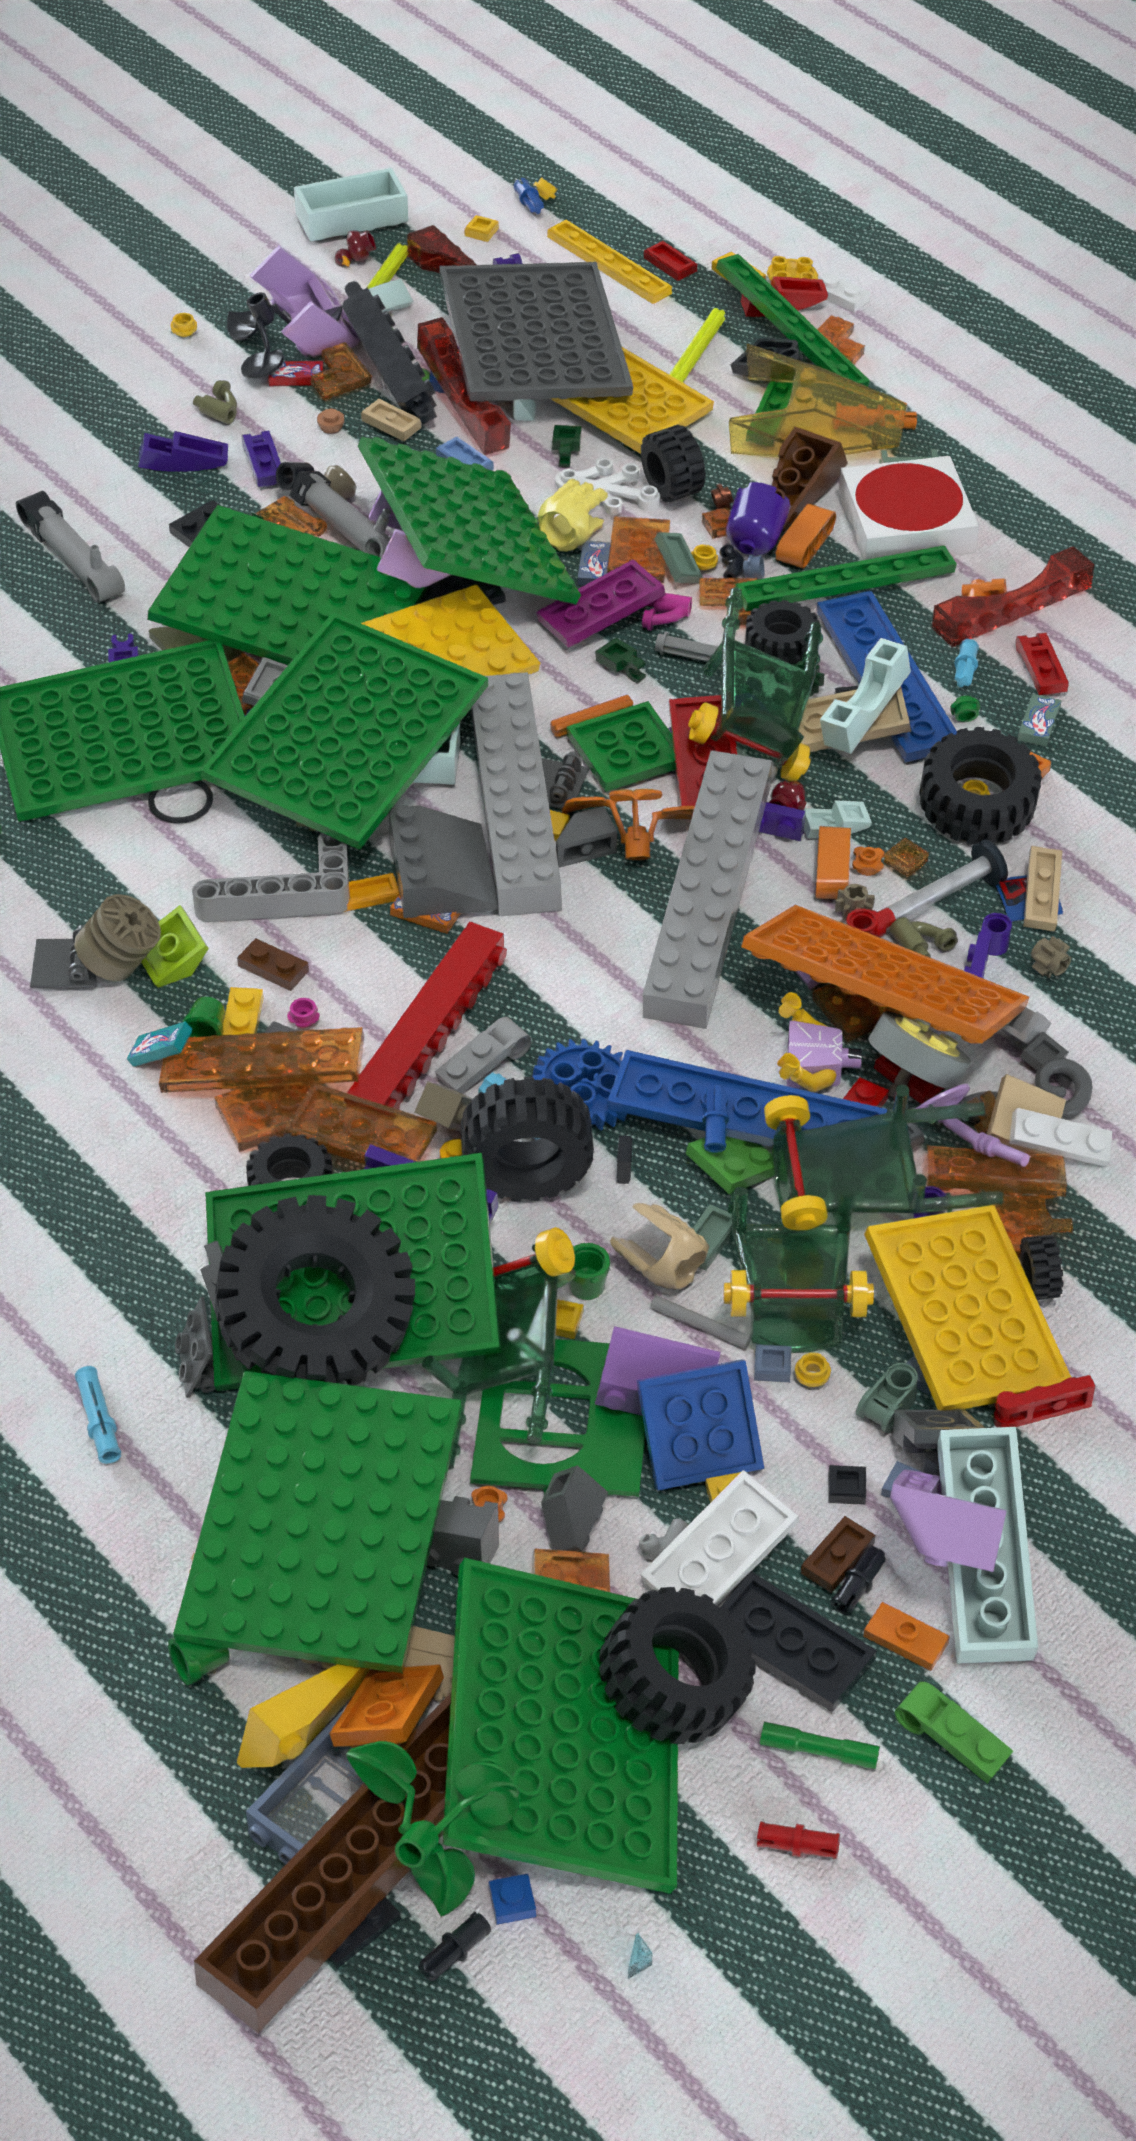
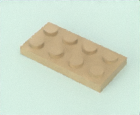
(890, 722)

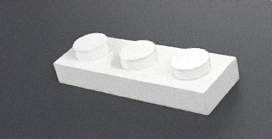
(1060, 1137)

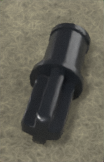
(858, 1580)
(454, 1946)

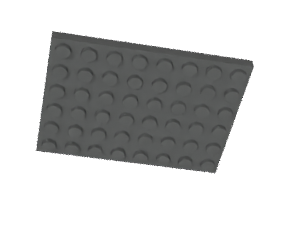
(535, 331)

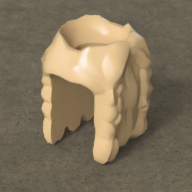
(680, 1258)

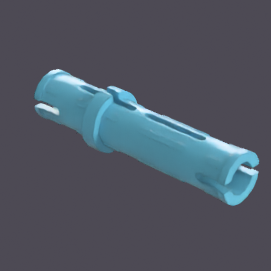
(104, 1441)

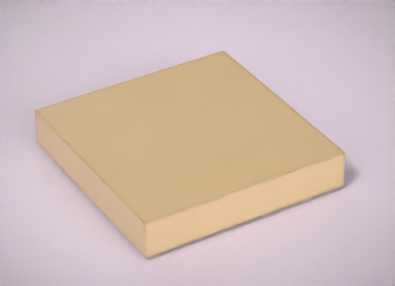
(1019, 1094)

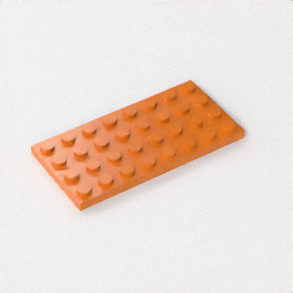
(886, 973)

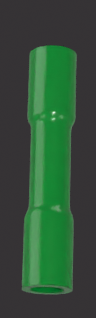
(844, 1750)

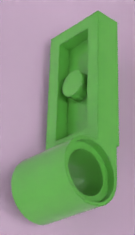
(954, 1729)

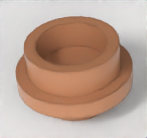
(330, 420)

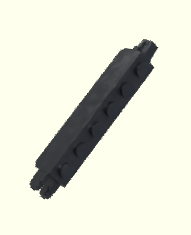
(388, 354)

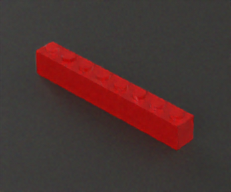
(431, 1017)

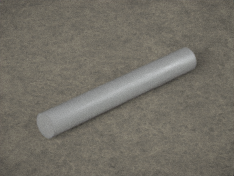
(701, 1322)

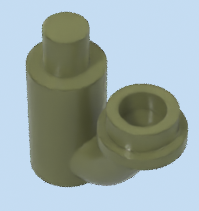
(215, 407)
(909, 935)

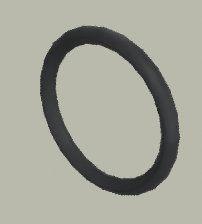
(204, 810)

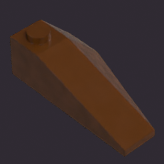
(806, 469)

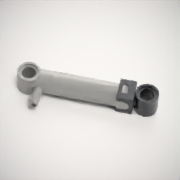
(314, 490)
(48, 525)

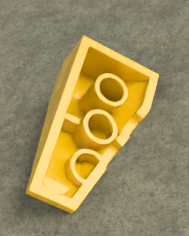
(293, 1718)

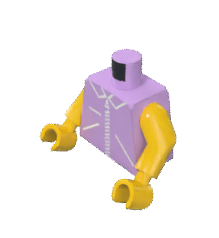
(813, 1050)

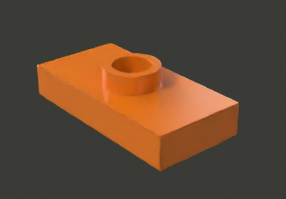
(906, 1636)

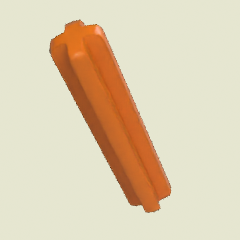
(559, 725)

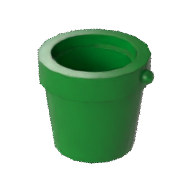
(206, 1017)
(591, 1269)
(195, 1660)

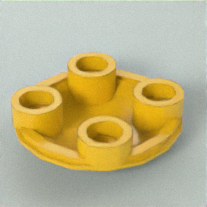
(792, 268)

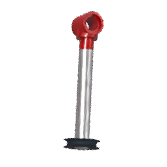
(986, 864)

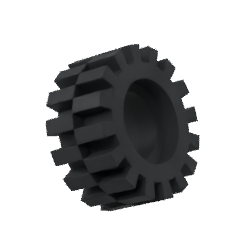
(1042, 1266)

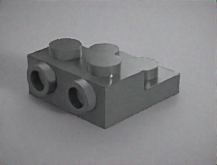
(921, 1428)

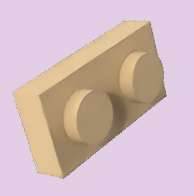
(391, 419)

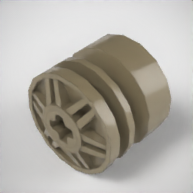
(117, 937)

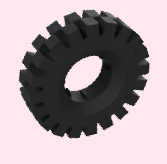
(323, 1239)

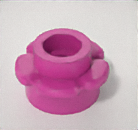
(303, 1012)

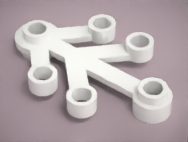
(647, 497)

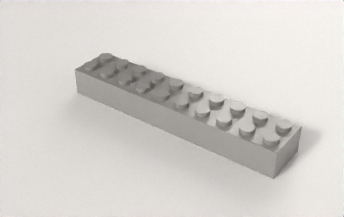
(515, 798)
(707, 890)

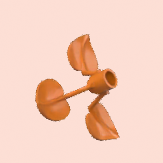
(636, 839)

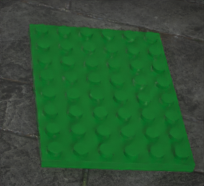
(467, 520)
(272, 586)
(116, 728)
(345, 729)
(442, 1225)
(320, 1522)
(535, 1704)

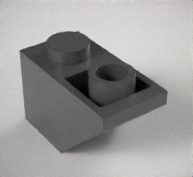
(571, 1508)

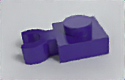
(122, 650)

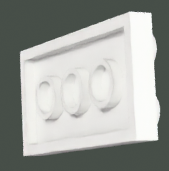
(723, 1541)

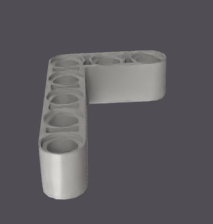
(279, 895)

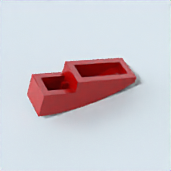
(797, 291)

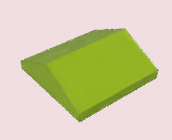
(177, 950)

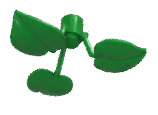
(441, 1873)

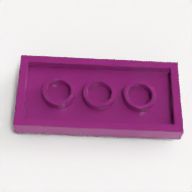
(601, 603)

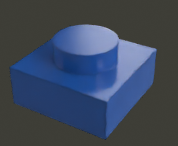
(512, 1899)

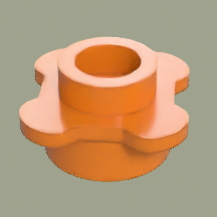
(868, 860)
(490, 1494)

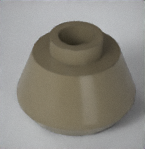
(341, 481)

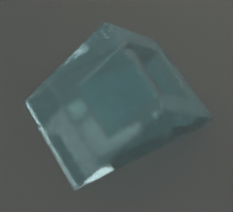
(640, 1958)

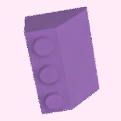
(643, 1356)

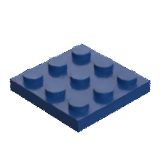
(700, 1424)

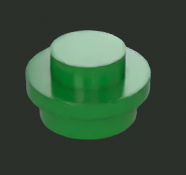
(965, 708)

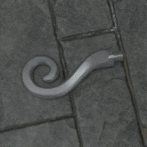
(1076, 1072)

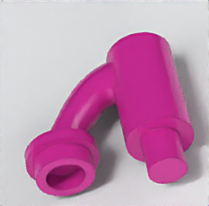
(671, 609)

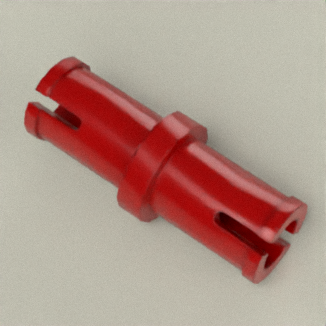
(798, 1840)

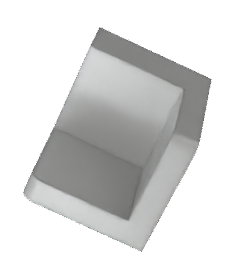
(1026, 1026)

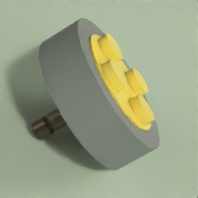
(918, 1051)

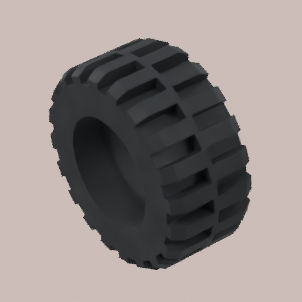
(983, 756)
(529, 1111)
(649, 1692)

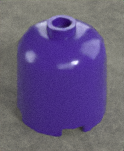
(757, 519)

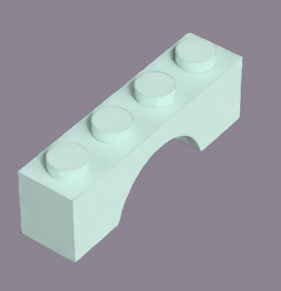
(883, 674)

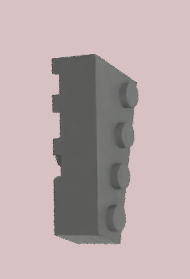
(464, 1532)

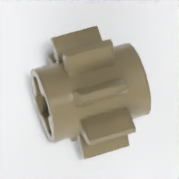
(852, 898)
(1050, 957)

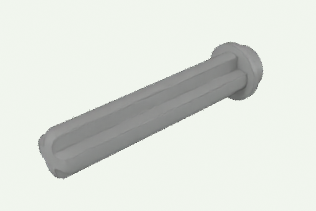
(684, 647)

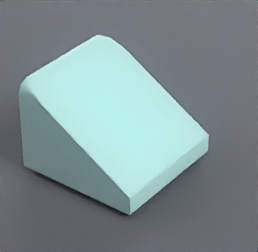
(524, 409)

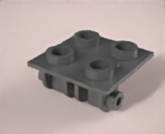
(563, 778)
(59, 966)
(196, 1352)

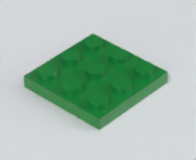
(624, 746)

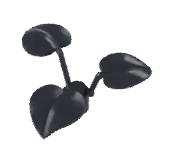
(245, 324)

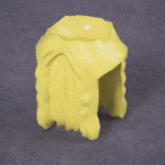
(574, 523)

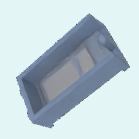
(303, 1797)

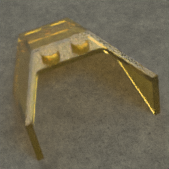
(820, 404)

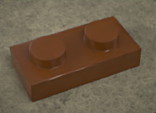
(273, 964)
(837, 1554)

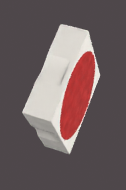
(908, 507)

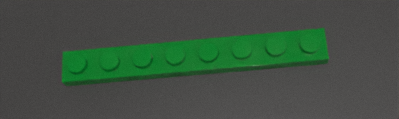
(787, 318)
(848, 577)

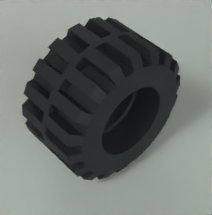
(673, 463)
(780, 629)
(287, 1158)

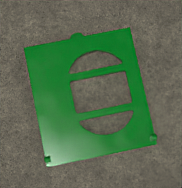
(608, 1452)

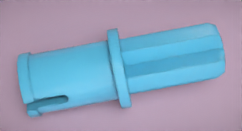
(966, 662)

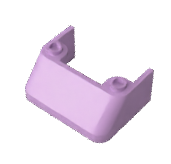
(305, 299)
(399, 557)
(947, 1526)

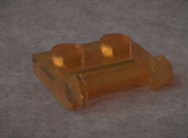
(289, 515)

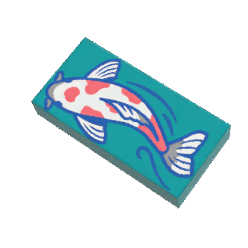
(159, 1044)

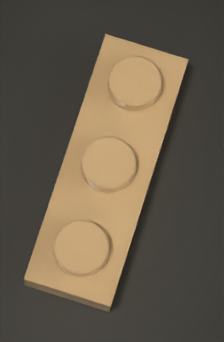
(1042, 888)

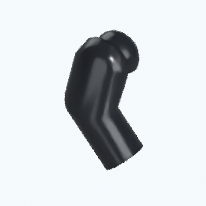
(732, 560)

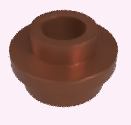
(722, 497)

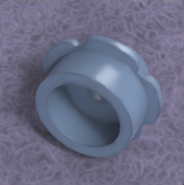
(754, 567)

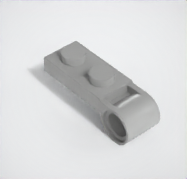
(483, 1054)

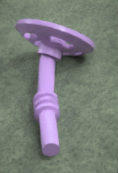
(981, 1141)

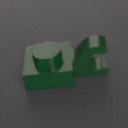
(566, 439)
(618, 656)

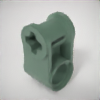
(886, 1396)

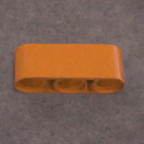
(805, 536)
(832, 861)

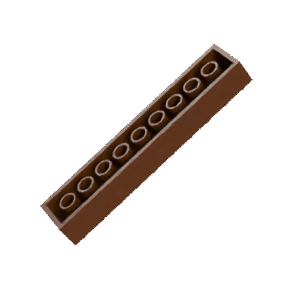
(322, 1890)

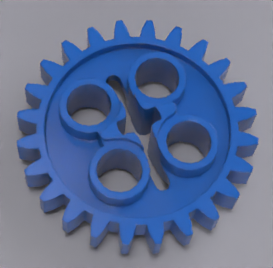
(587, 1072)

